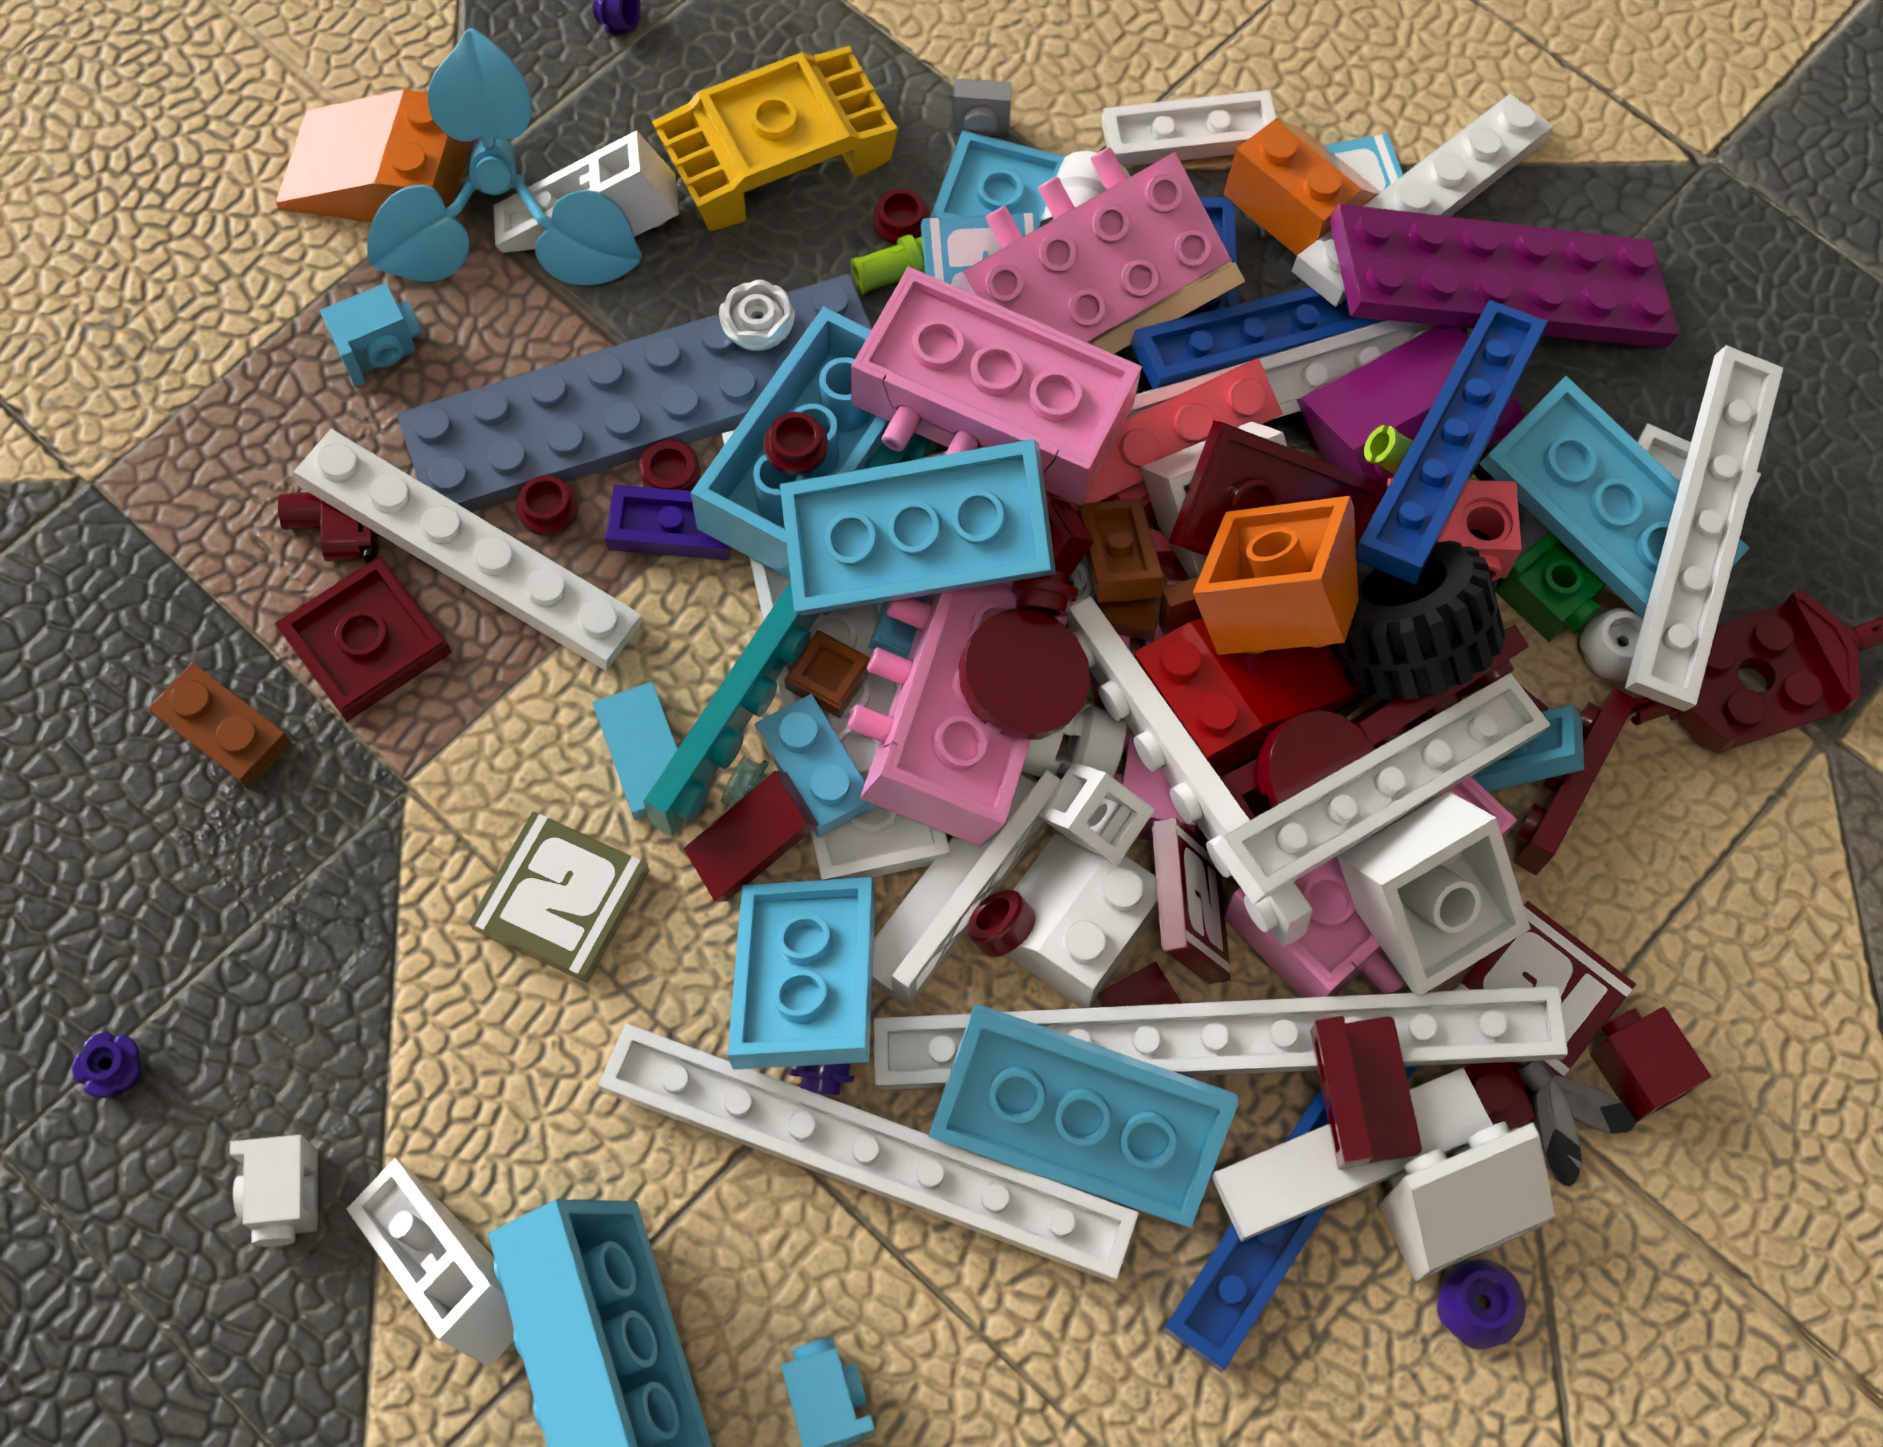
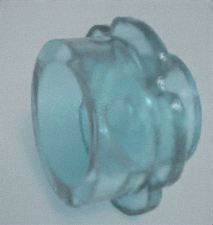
(743, 780)

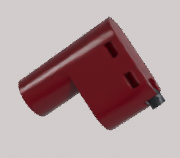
(339, 534)

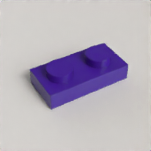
(658, 524)

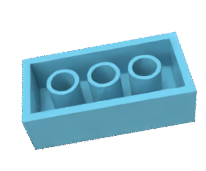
(741, 490)
(596, 1328)

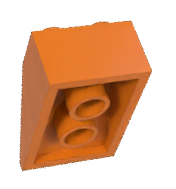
(365, 151)

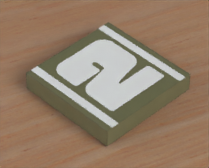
(559, 896)

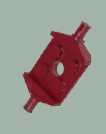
(1807, 670)

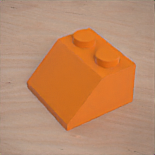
(1292, 184)
(1281, 577)

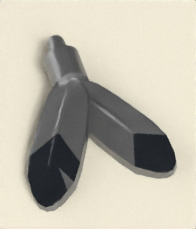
(1556, 1106)

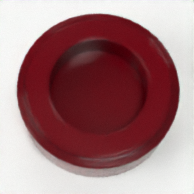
(669, 466)
(1001, 923)

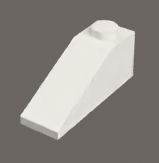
(623, 171)
(436, 1263)

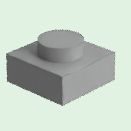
(982, 107)

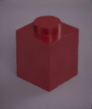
(1648, 1061)

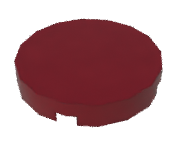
(1024, 674)
(1306, 752)

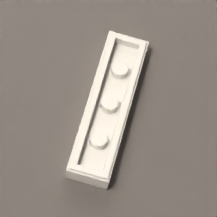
(1305, 1173)

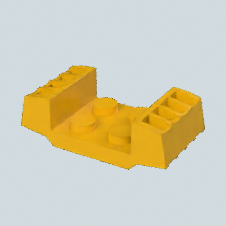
(773, 127)

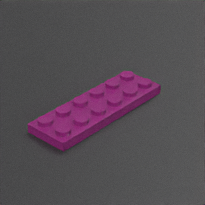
(1451, 267)

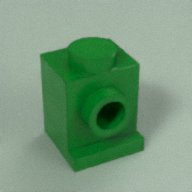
(1551, 589)

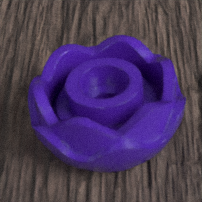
(1462, 1315)

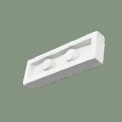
(1186, 126)

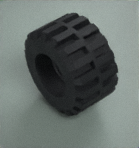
(1425, 634)

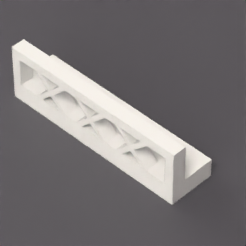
(943, 899)

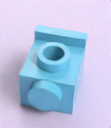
(371, 331)
(826, 1396)

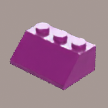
(1388, 391)

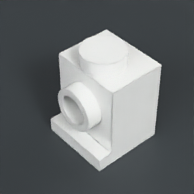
(1096, 812)
(277, 1188)

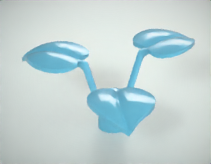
(486, 96)

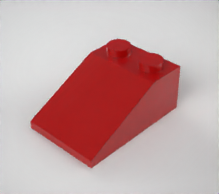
(1239, 697)

